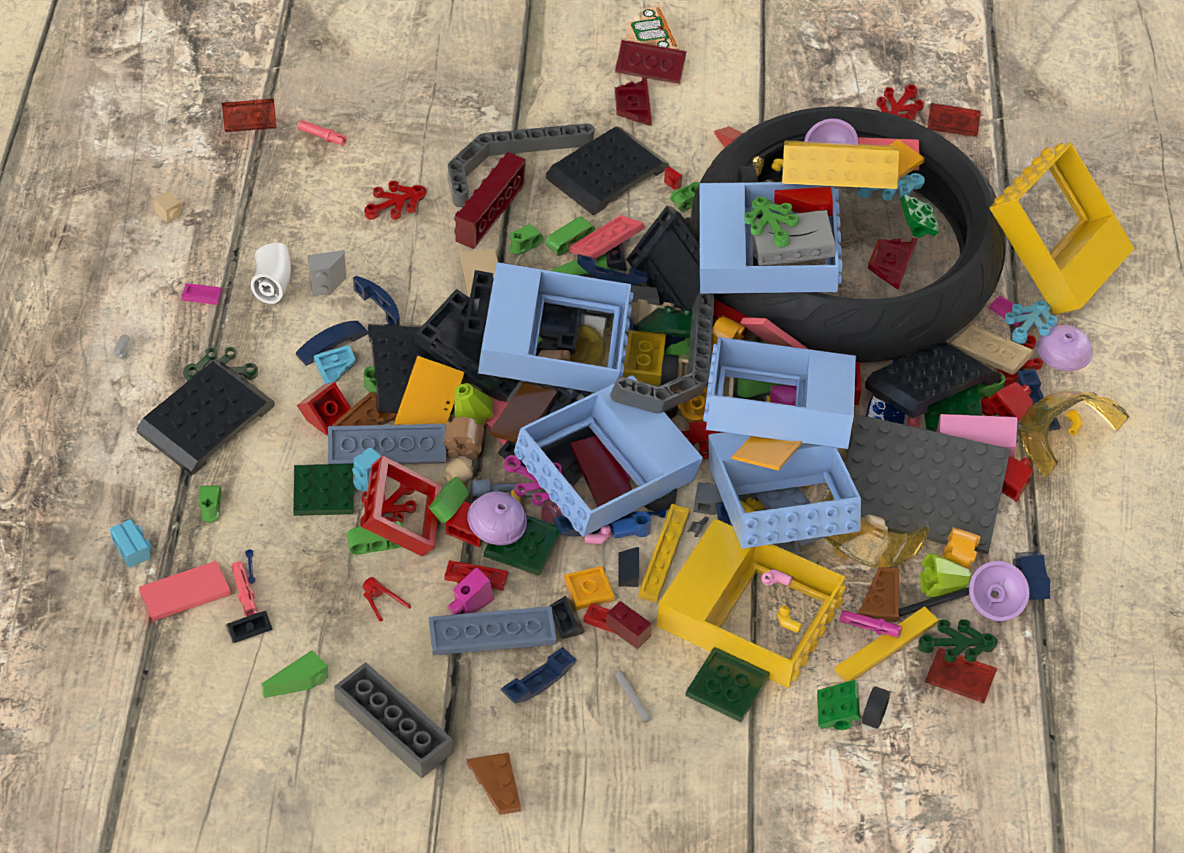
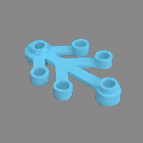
(912, 181)
(1038, 309)

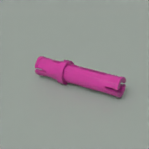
(879, 626)

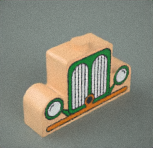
(652, 29)

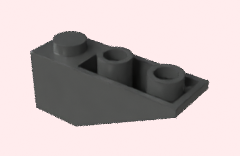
(708, 496)

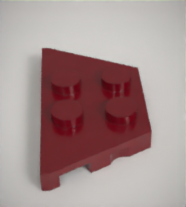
(633, 101)
(891, 260)

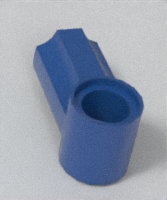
(632, 526)

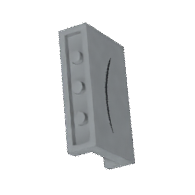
(807, 240)

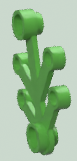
(763, 205)

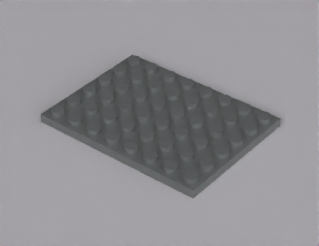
(926, 479)

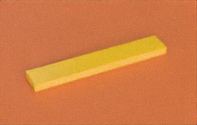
(664, 553)
(885, 646)

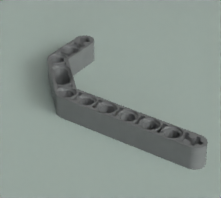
(513, 142)
(662, 398)

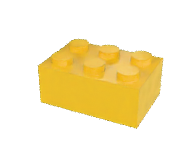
(644, 356)

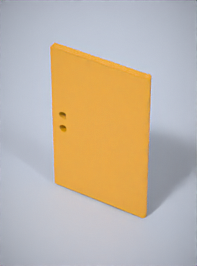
(427, 394)
(766, 452)

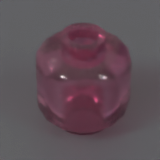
(549, 511)

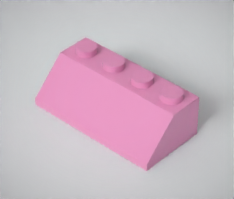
(984, 429)

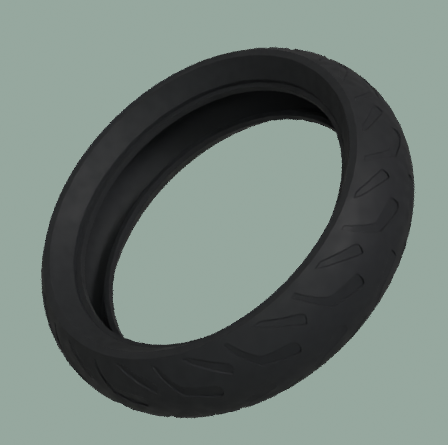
(883, 326)

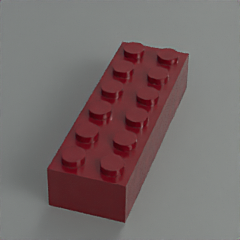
(490, 200)

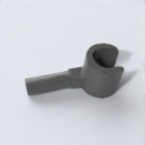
(696, 527)

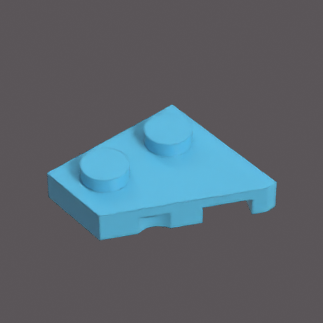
(334, 363)

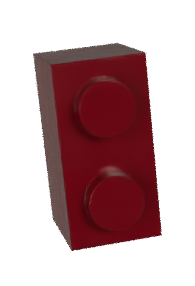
(628, 625)

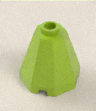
(473, 404)
(942, 576)

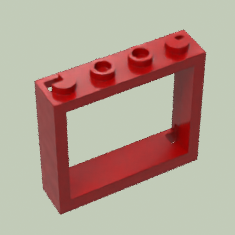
(372, 515)

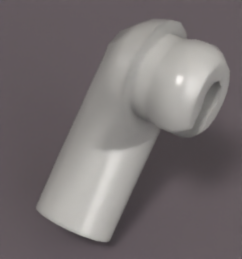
(121, 345)

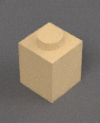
(167, 207)

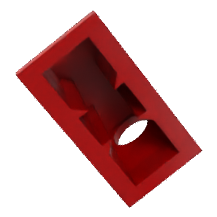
(1011, 401)
(1016, 477)
(459, 527)

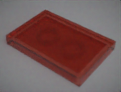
(249, 115)
(954, 119)
(961, 677)

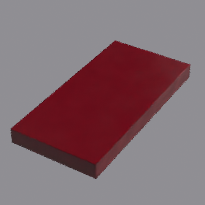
(650, 61)
(600, 470)

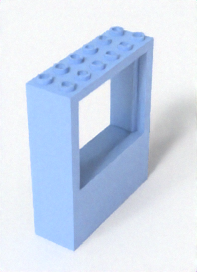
(728, 244)
(516, 318)
(823, 393)
(640, 440)
(807, 466)

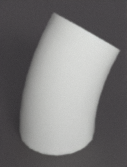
(271, 273)

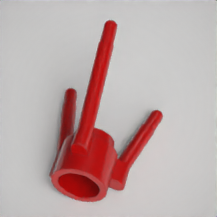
(375, 589)

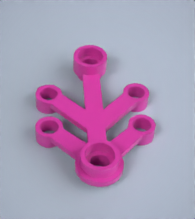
(513, 460)

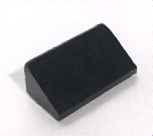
(617, 258)
(628, 568)
(566, 618)
(249, 626)

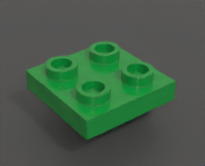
(919, 217)
(838, 705)

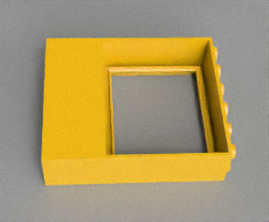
(840, 164)
(1086, 252)
(715, 581)

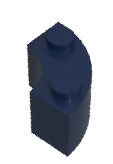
(1033, 568)

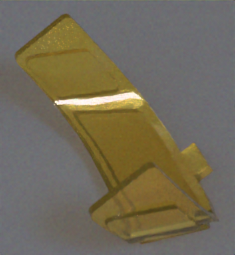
(1037, 419)
(875, 546)

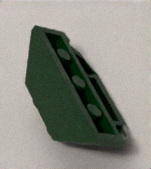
(667, 322)

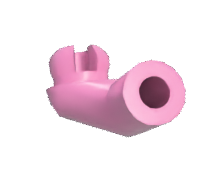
(600, 537)
(775, 576)

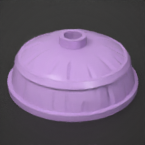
(832, 132)
(1065, 348)
(497, 525)
(1008, 584)

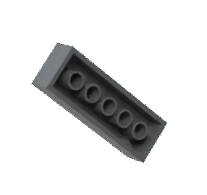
(393, 720)

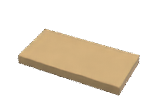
(479, 260)
(992, 349)

